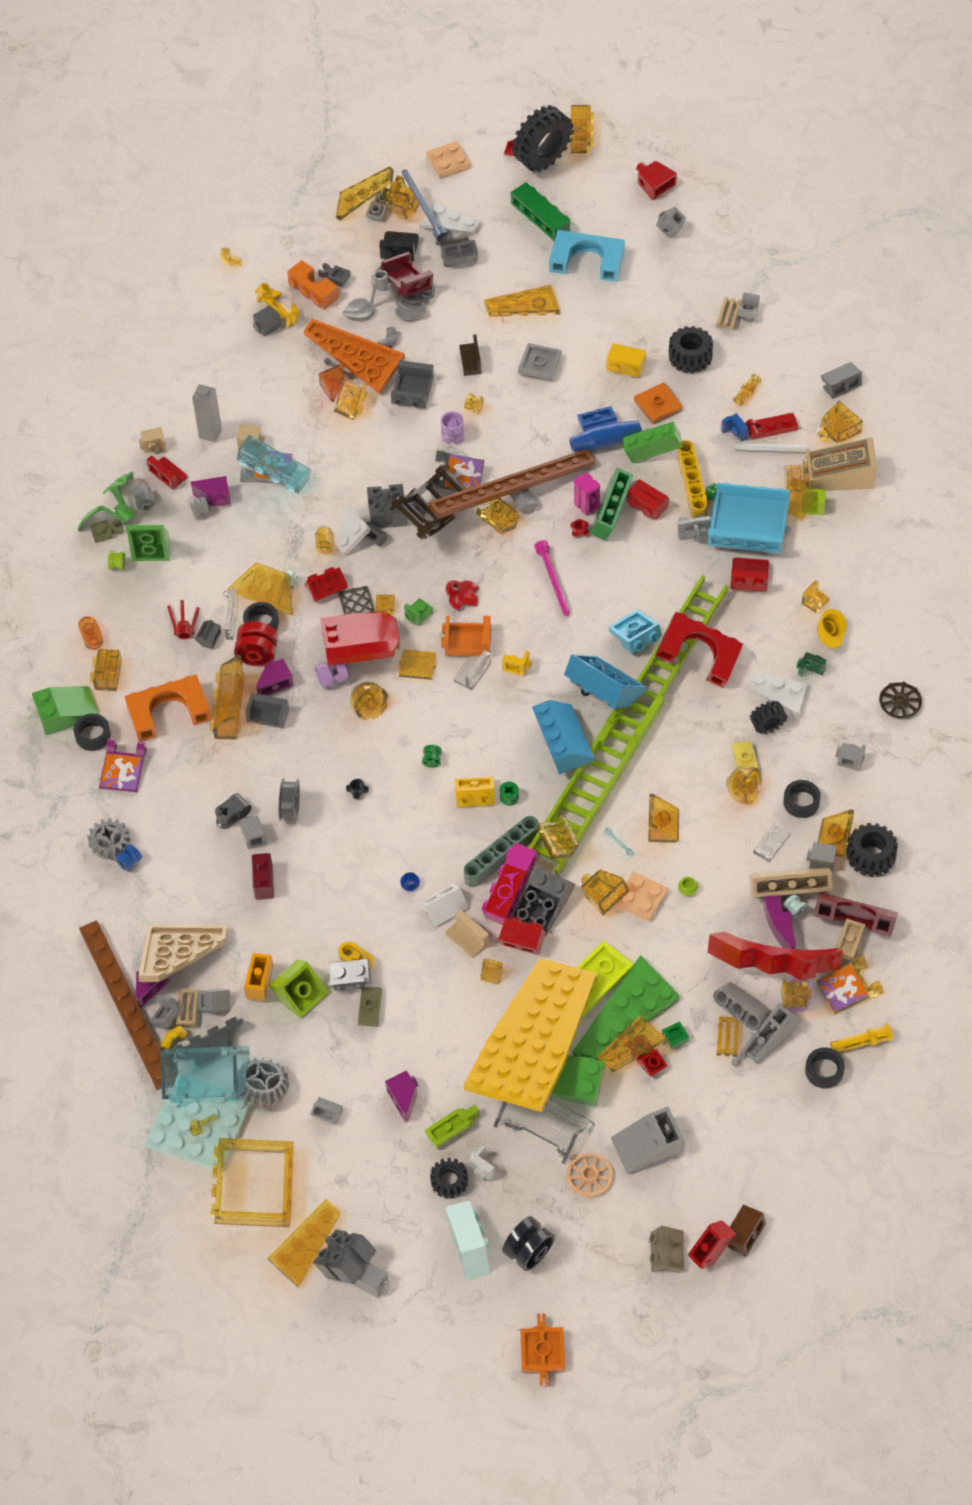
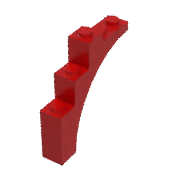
(771, 959)

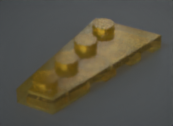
(361, 192)
(535, 300)
(302, 1246)

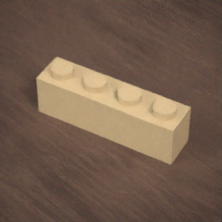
(790, 882)

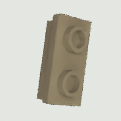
(667, 1249)

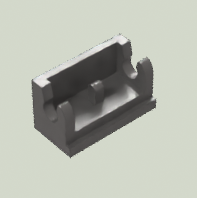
(459, 251)

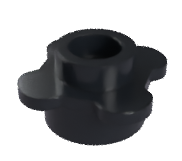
(357, 783)

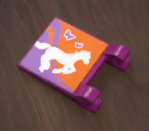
(122, 769)

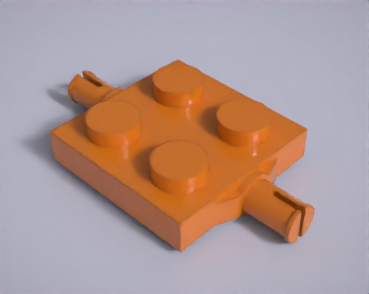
(542, 1349)

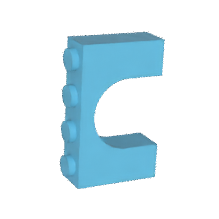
(571, 243)

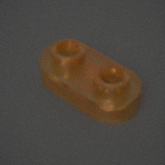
(90, 634)

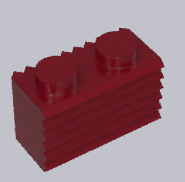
(262, 876)

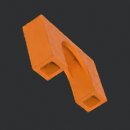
(185, 690)

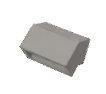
(524, 501)
(326, 1110)

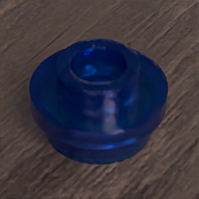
(407, 877)

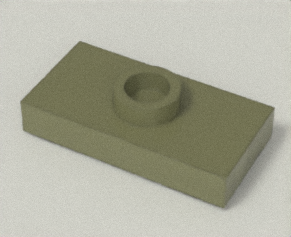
(370, 1006)

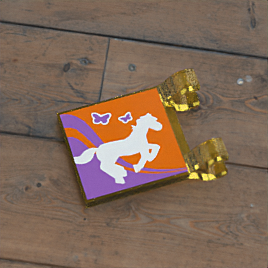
(847, 986)

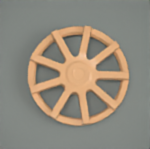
(589, 1175)

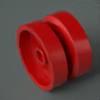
(256, 643)

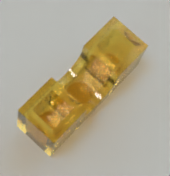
(582, 139)

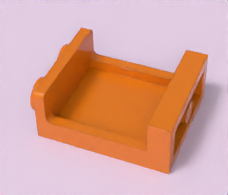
(466, 638)

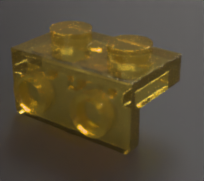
(350, 400)
(499, 515)
(558, 838)

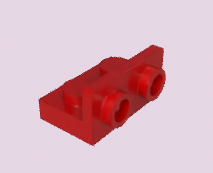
(326, 584)

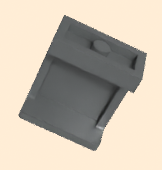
(413, 384)

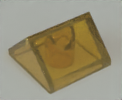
(662, 821)
(836, 831)

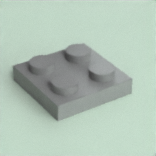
(539, 361)

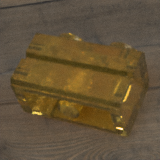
(106, 670)

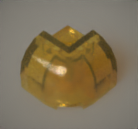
(400, 199)

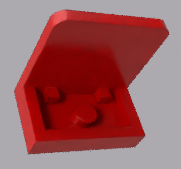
(749, 574)

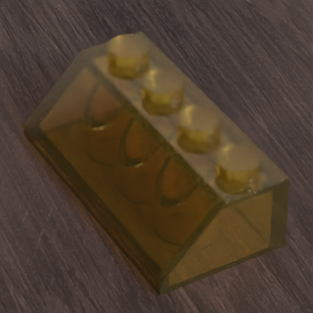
(228, 699)

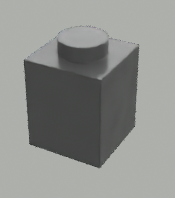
(266, 321)

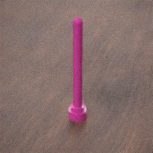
(542, 549)

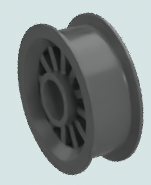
(289, 799)

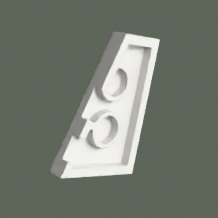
(452, 221)

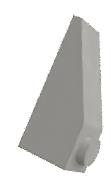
(773, 1032)

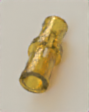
(747, 389)

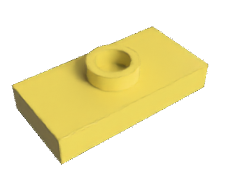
(744, 754)

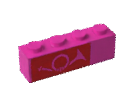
(510, 883)

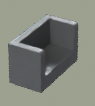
(267, 710)

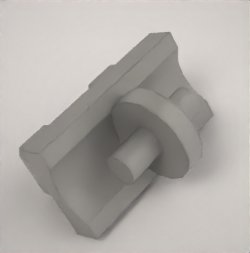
(693, 527)

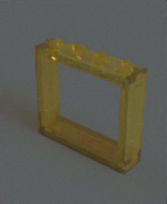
(252, 1218)

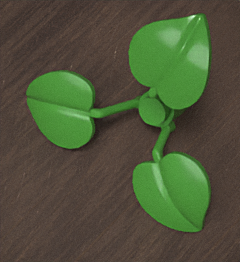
(122, 509)

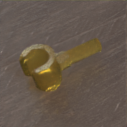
(196, 1128)

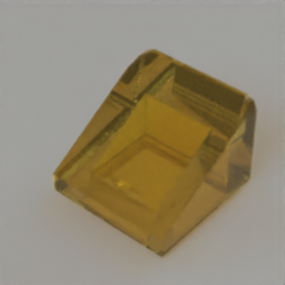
(491, 971)

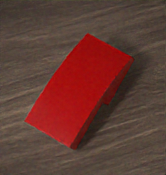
(651, 1062)

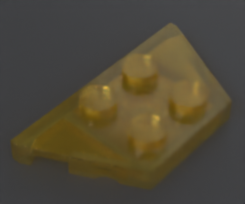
(266, 585)

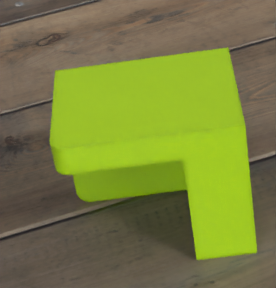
(818, 504)

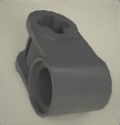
(232, 811)

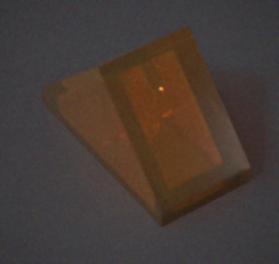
(331, 380)

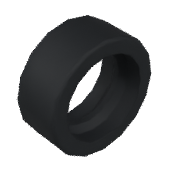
(262, 608)
(89, 720)
(802, 786)
(824, 1053)

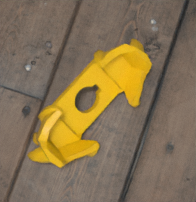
(269, 295)

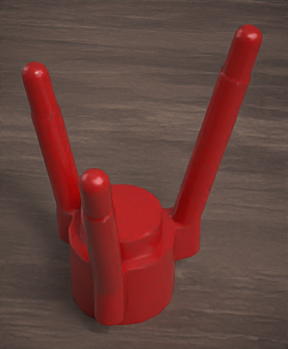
(183, 629)

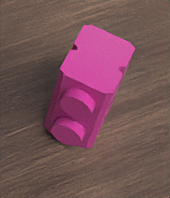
(586, 494)

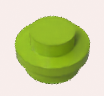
(687, 886)

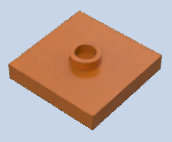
(658, 403)

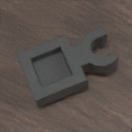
(336, 274)

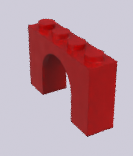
(724, 648)

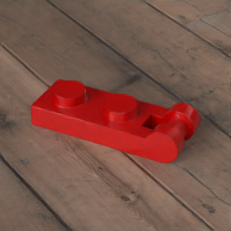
(772, 425)

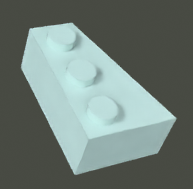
(468, 1239)

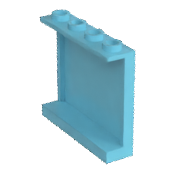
(749, 518)

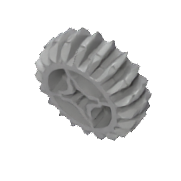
(265, 1083)

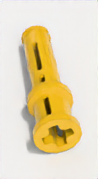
(871, 1037)

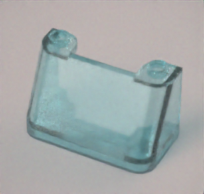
(204, 1072)

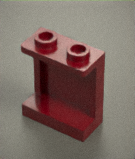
(406, 276)

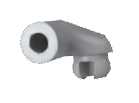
(391, 337)

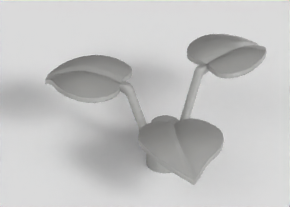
(362, 309)

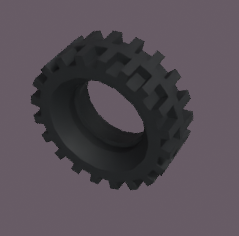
(532, 132)

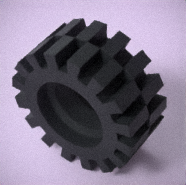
(768, 717)
(449, 1189)

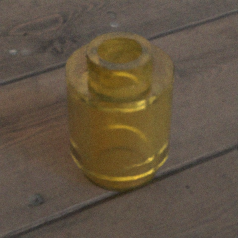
(324, 540)

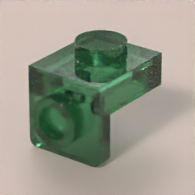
(812, 663)

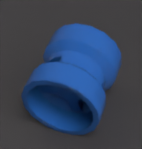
(128, 857)

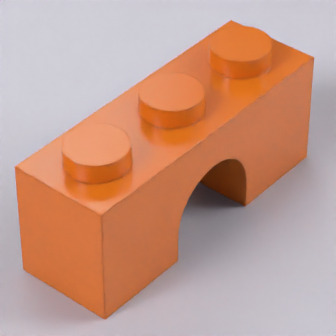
(321, 293)

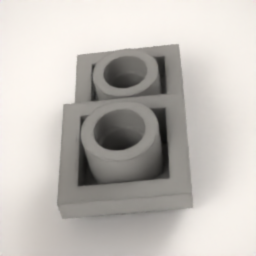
(377, 208)

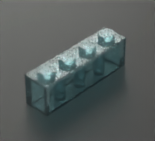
(273, 464)

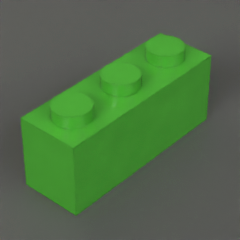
(652, 442)

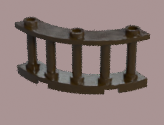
(424, 526)

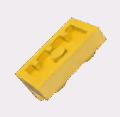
(474, 791)

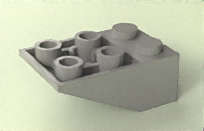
(649, 1140)

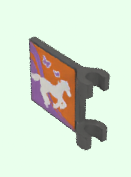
(463, 469)

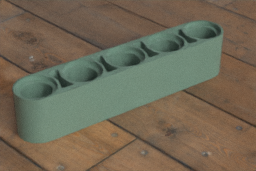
(496, 858)

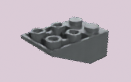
(543, 898)

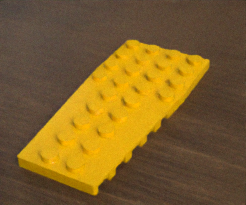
(533, 1037)

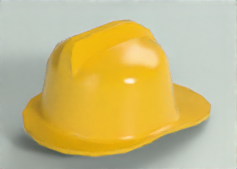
(831, 628)

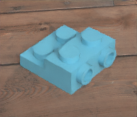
(636, 631)

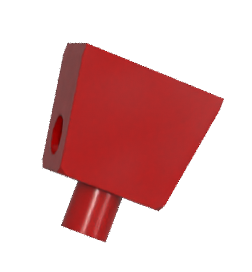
(655, 178)

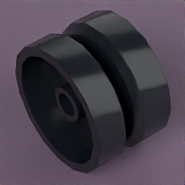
(528, 1243)

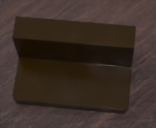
(470, 357)

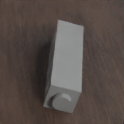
(207, 413)

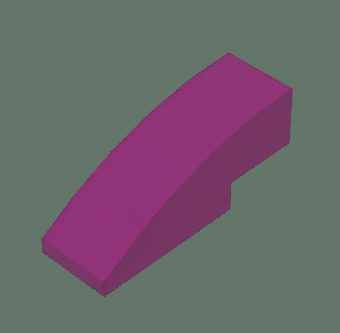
(779, 921)

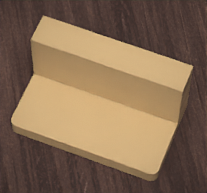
(468, 935)

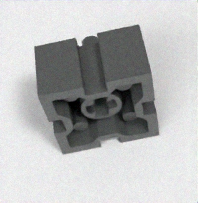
(380, 503)
(344, 1256)

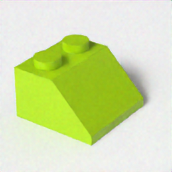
(299, 988)

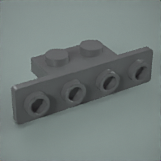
(215, 1038)

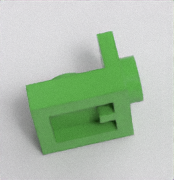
(417, 611)

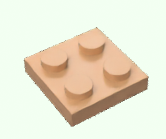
(448, 159)
(643, 896)

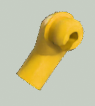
(172, 1035)

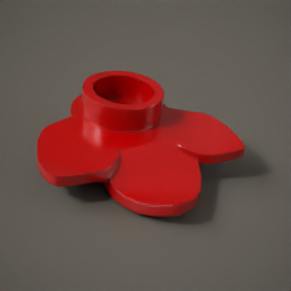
(464, 594)

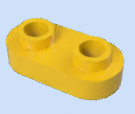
(357, 953)

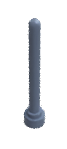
(438, 231)

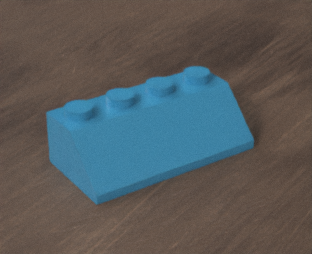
(603, 680)
(563, 735)

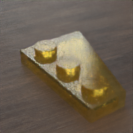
(635, 1040)

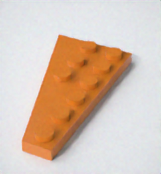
(364, 358)

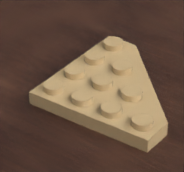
(177, 946)

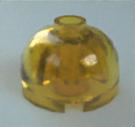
(368, 700)
(743, 784)

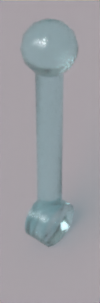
(608, 831)

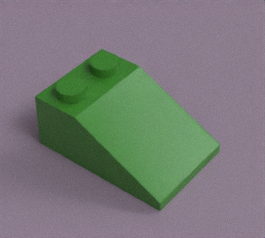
(148, 542)
(63, 706)
(580, 1080)

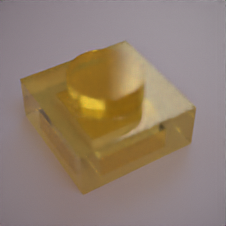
(386, 603)

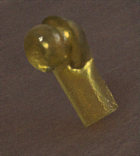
(228, 258)

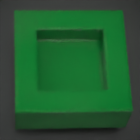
(675, 1035)

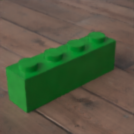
(539, 210)
(611, 504)

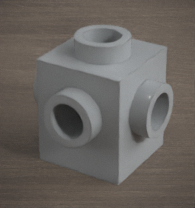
(670, 221)

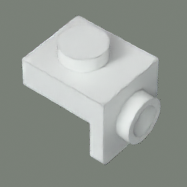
(480, 1166)

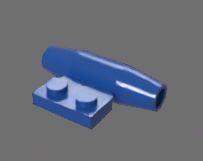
(601, 430)

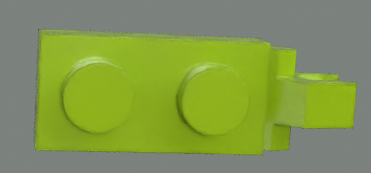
(451, 1125)

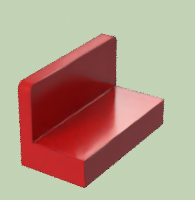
(166, 471)

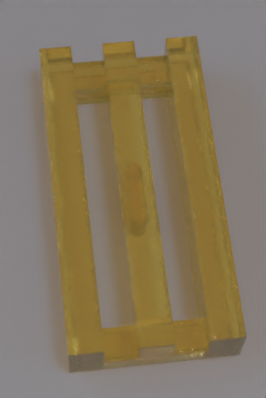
(727, 1051)

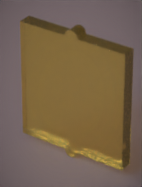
(800, 498)
(417, 664)

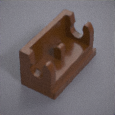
(747, 1228)

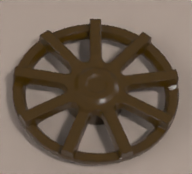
(900, 700)

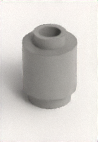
(143, 497)

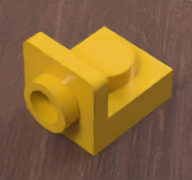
(516, 665)

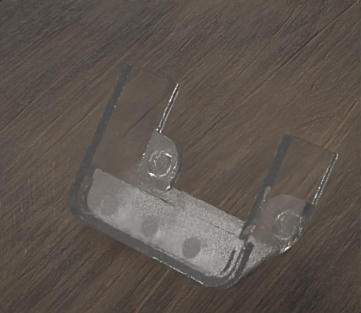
(554, 1124)

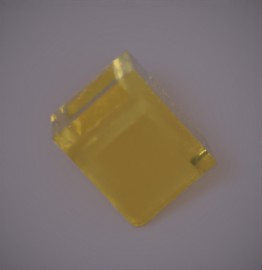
(813, 598)

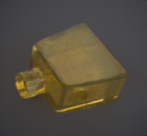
(839, 424)
(603, 890)

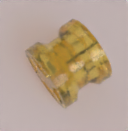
(474, 403)

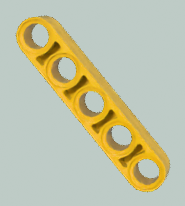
(692, 479)

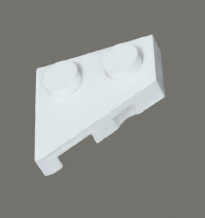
(350, 531)

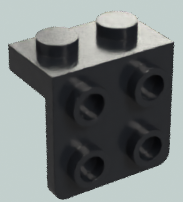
(398, 243)

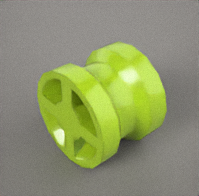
(116, 560)

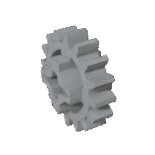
(115, 831)

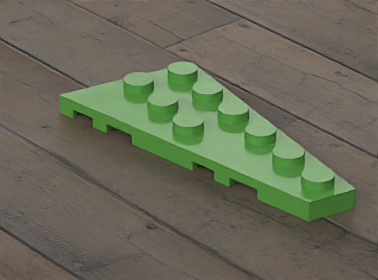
(639, 993)

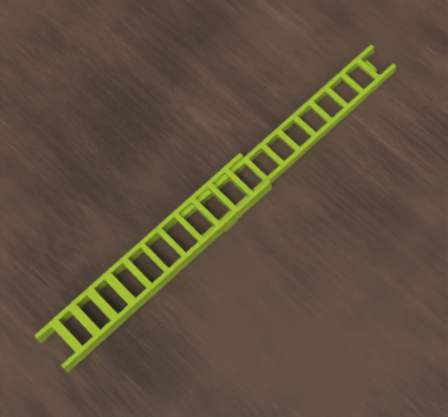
(633, 742)

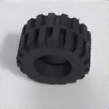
(690, 359)
(872, 836)

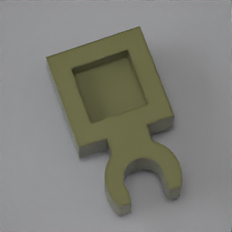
(103, 531)

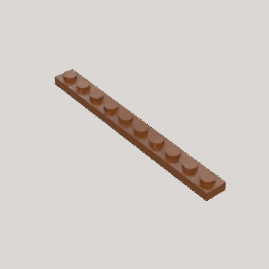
(511, 484)
(124, 1000)

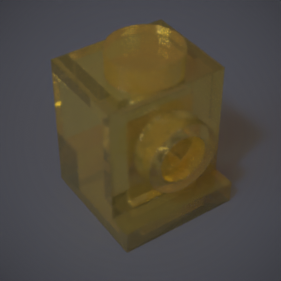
(795, 994)

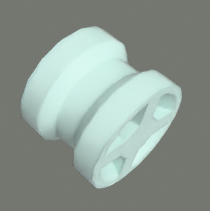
(795, 906)

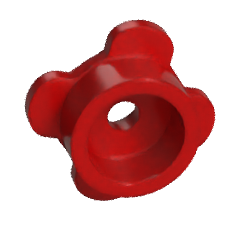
(579, 528)

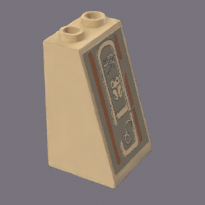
(842, 466)

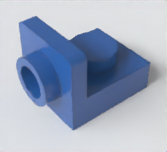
(736, 425)

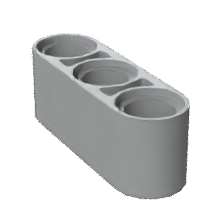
(741, 1005)

